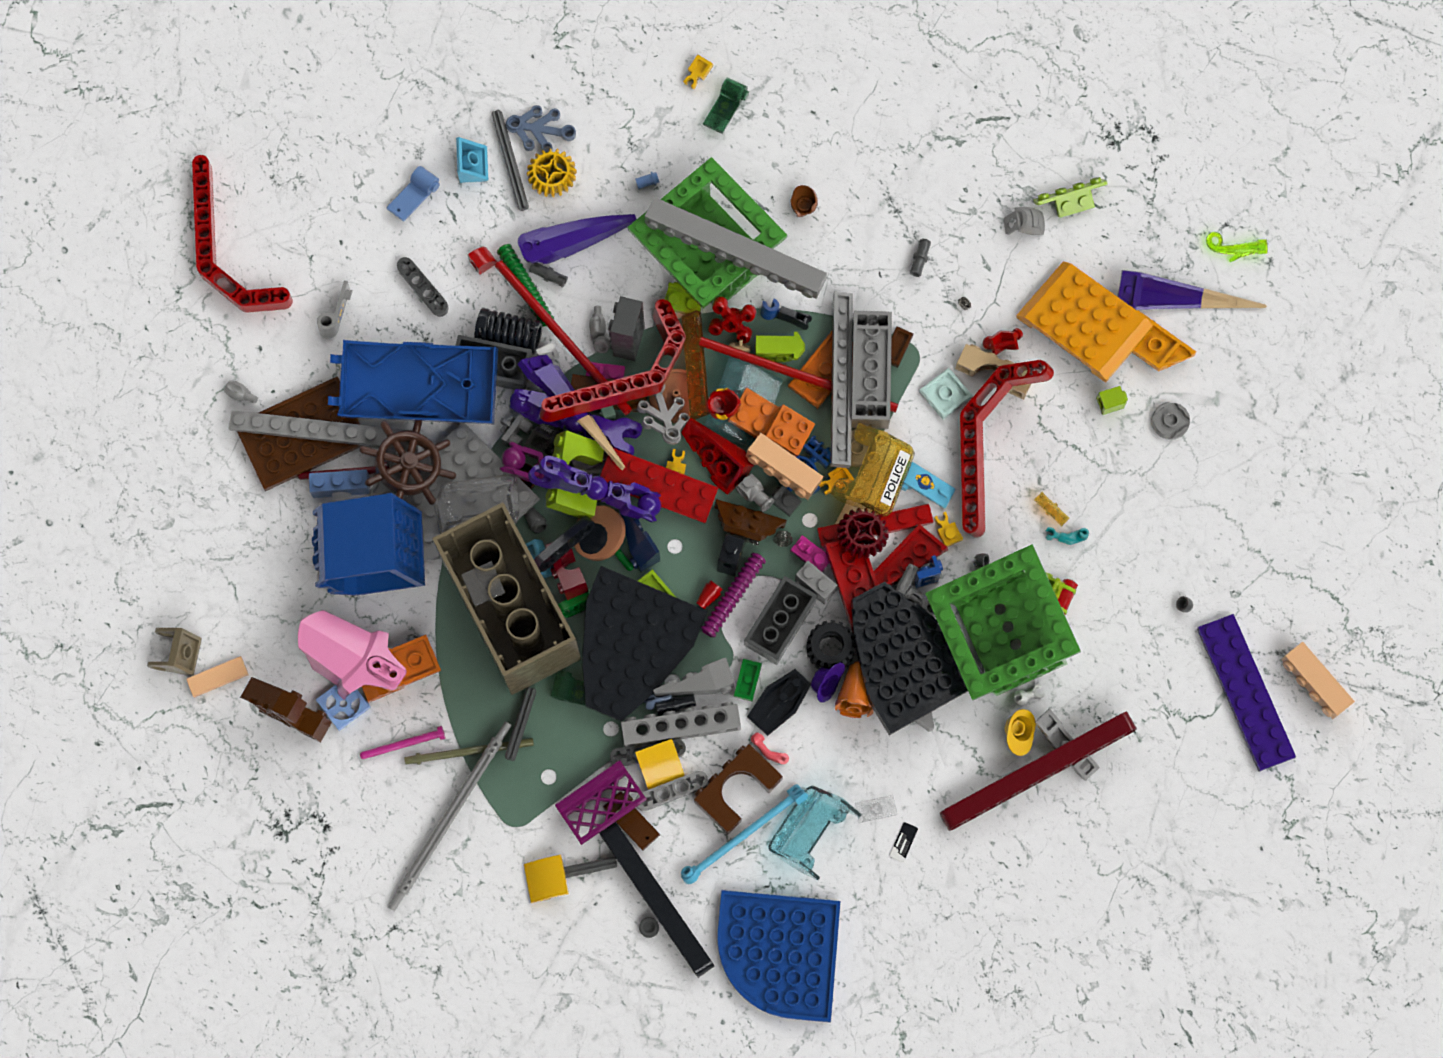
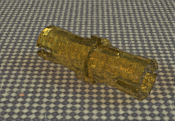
(1052, 509)

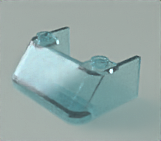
(805, 827)

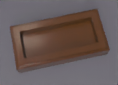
(899, 343)

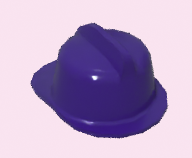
(826, 681)

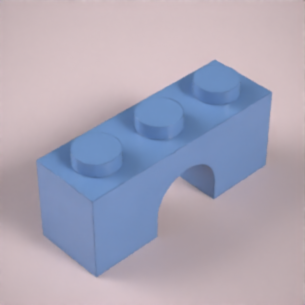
(343, 481)

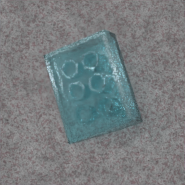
(737, 377)

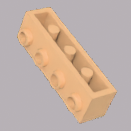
(784, 466)
(1317, 680)

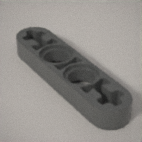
(423, 286)
(622, 750)

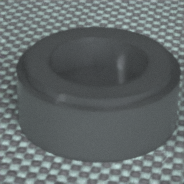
(649, 927)

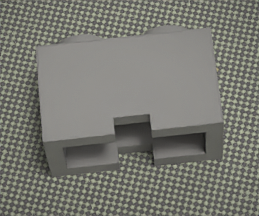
(816, 582)

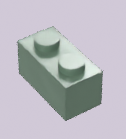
(608, 413)

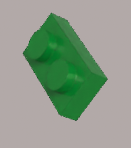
(747, 680)

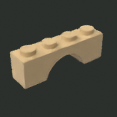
(974, 360)

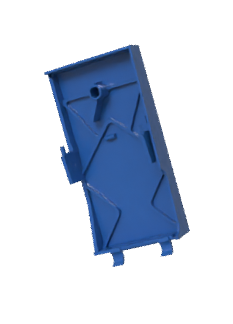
(417, 382)

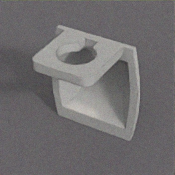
(1027, 221)

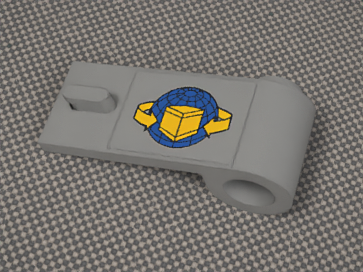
(328, 322)

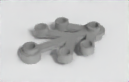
(665, 416)

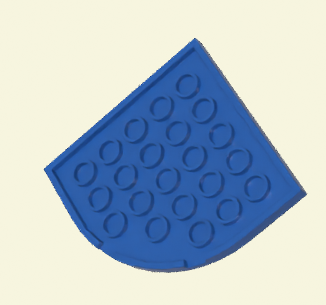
(780, 952)

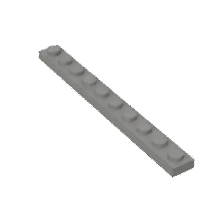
(841, 380)
(310, 429)

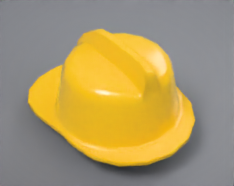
(1020, 732)

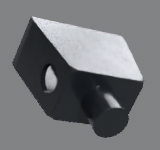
(730, 554)

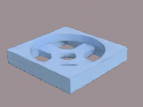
(340, 724)

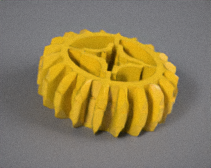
(537, 167)

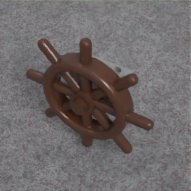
(406, 462)

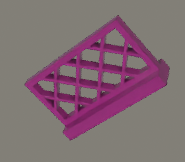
(595, 788)

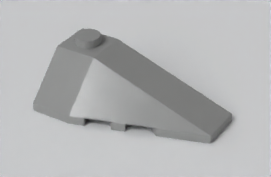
(710, 680)

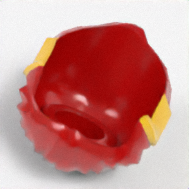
(723, 403)

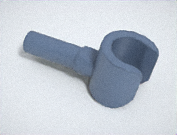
(652, 700)

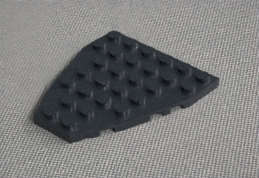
(632, 641)
(902, 658)

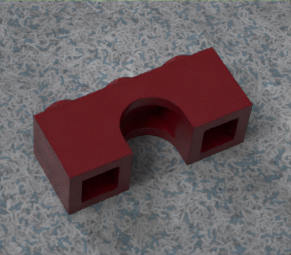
(571, 581)

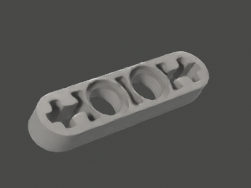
(672, 793)

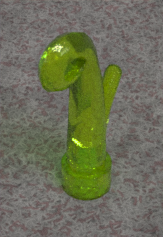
(1240, 250)

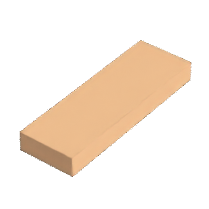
(217, 676)

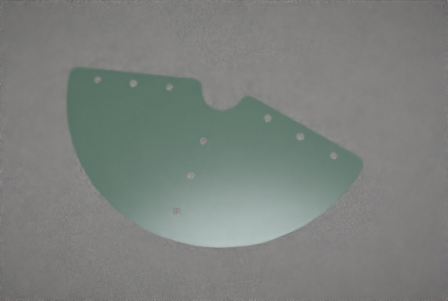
(569, 734)

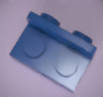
(929, 574)

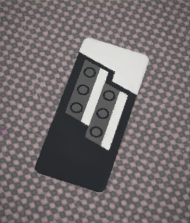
(903, 842)

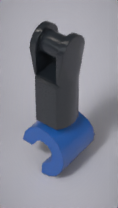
(796, 318)

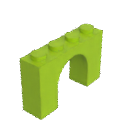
(585, 450)

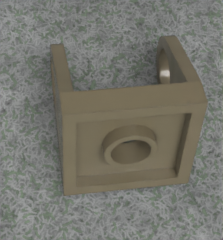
(182, 654)

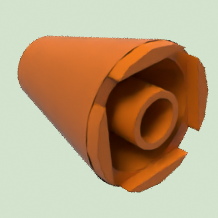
(852, 696)

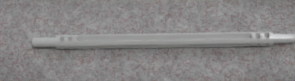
(449, 816)

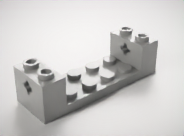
(871, 368)

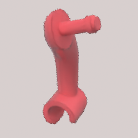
(781, 758)

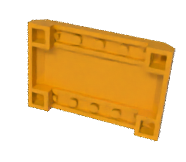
(1085, 320)

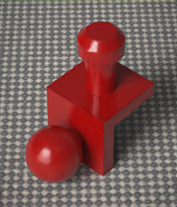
(1003, 340)

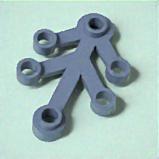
(538, 127)

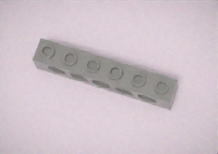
(691, 730)

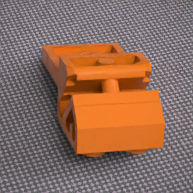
(777, 423)
(418, 661)

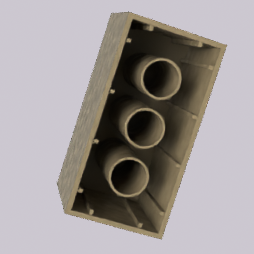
(525, 623)

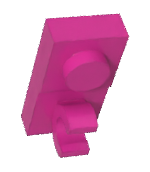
(609, 370)
(810, 552)

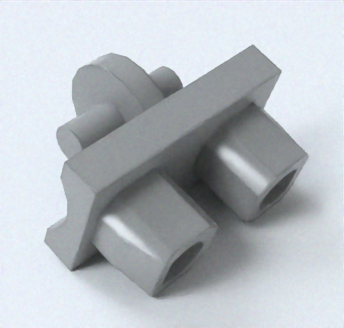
(520, 423)

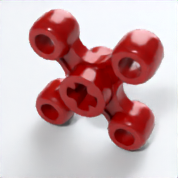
(732, 319)

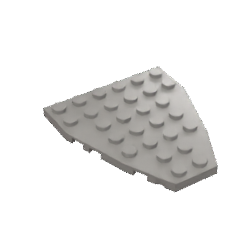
(469, 460)

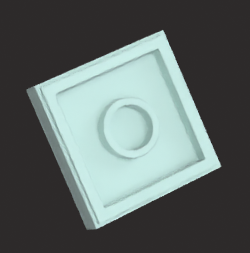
(945, 393)

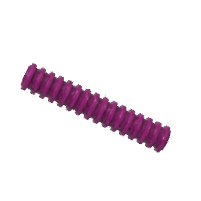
(732, 596)

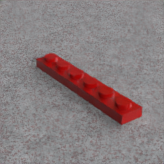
(895, 522)

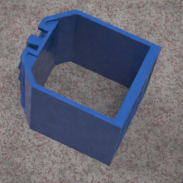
(368, 545)

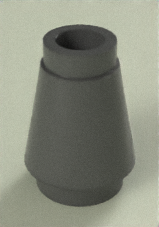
(535, 520)

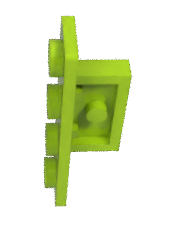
(1073, 199)

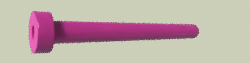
(439, 733)

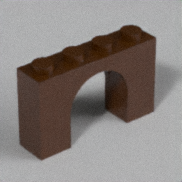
(746, 762)

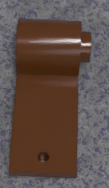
(634, 824)

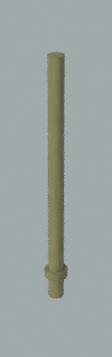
(459, 752)

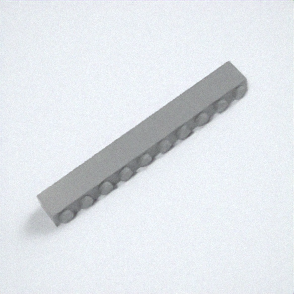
(735, 248)

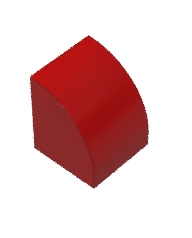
(481, 259)

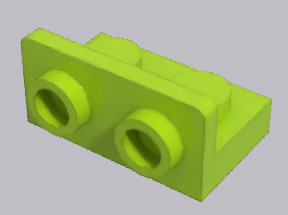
(680, 299)

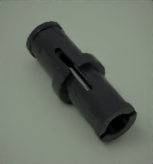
(676, 704)

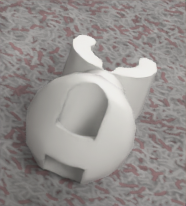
(1024, 696)

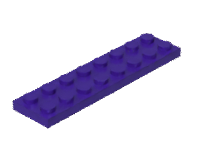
(1246, 692)

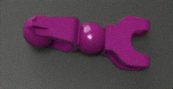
(514, 459)

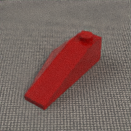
(721, 457)

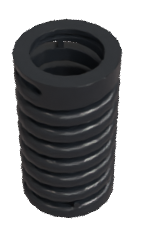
(510, 325)

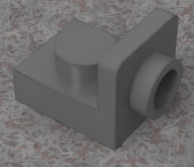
(785, 500)

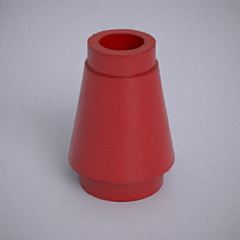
(709, 594)

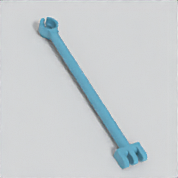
(795, 793)

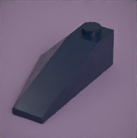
(641, 546)

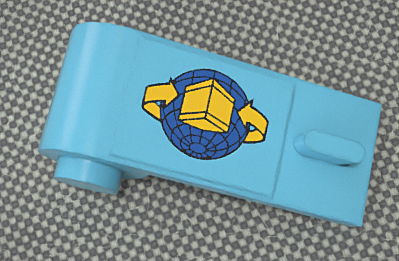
(928, 485)

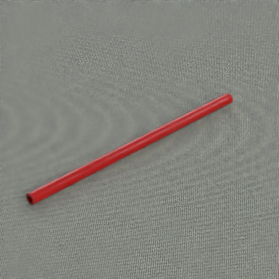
(556, 329)
(772, 365)

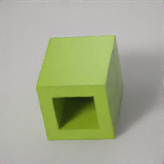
(1112, 400)

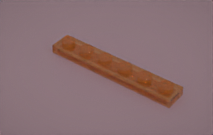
(695, 365)

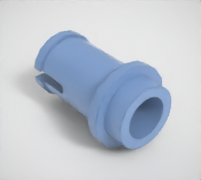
(647, 180)

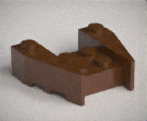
(286, 708)

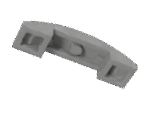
(1057, 736)

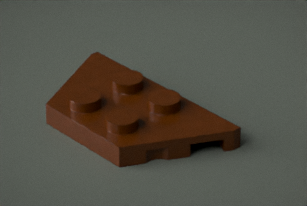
(746, 521)

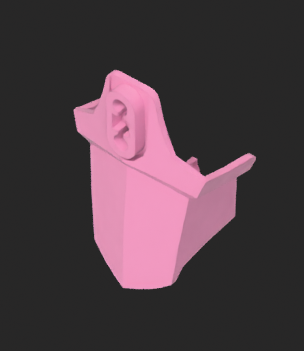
(347, 653)

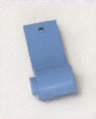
(420, 187)

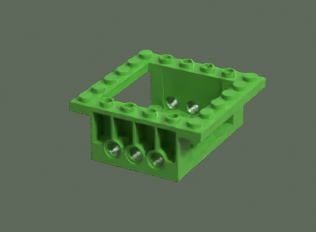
(686, 263)
(1030, 605)

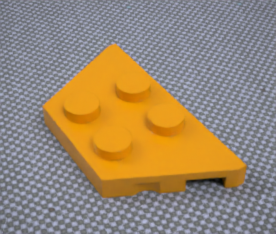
(1162, 348)

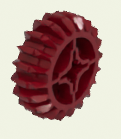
(854, 521)

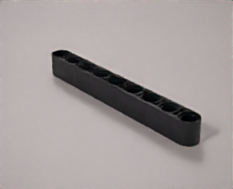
(657, 899)

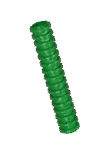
(510, 259)

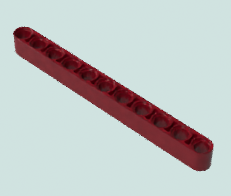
(1038, 771)

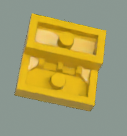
(659, 764)
(546, 878)

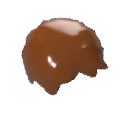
(804, 200)

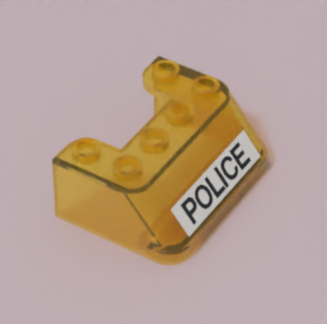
(880, 473)

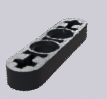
(564, 543)

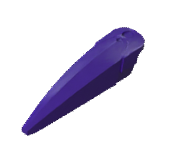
(568, 238)

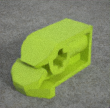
(780, 347)

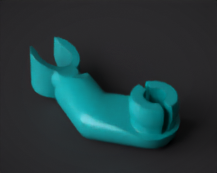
(1071, 538)

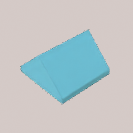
(471, 161)

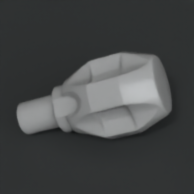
(597, 323)
(239, 392)

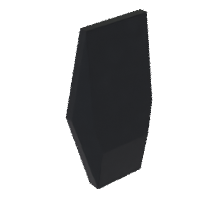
(779, 701)

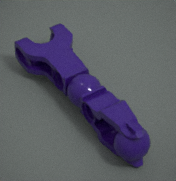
(529, 405)
(596, 488)

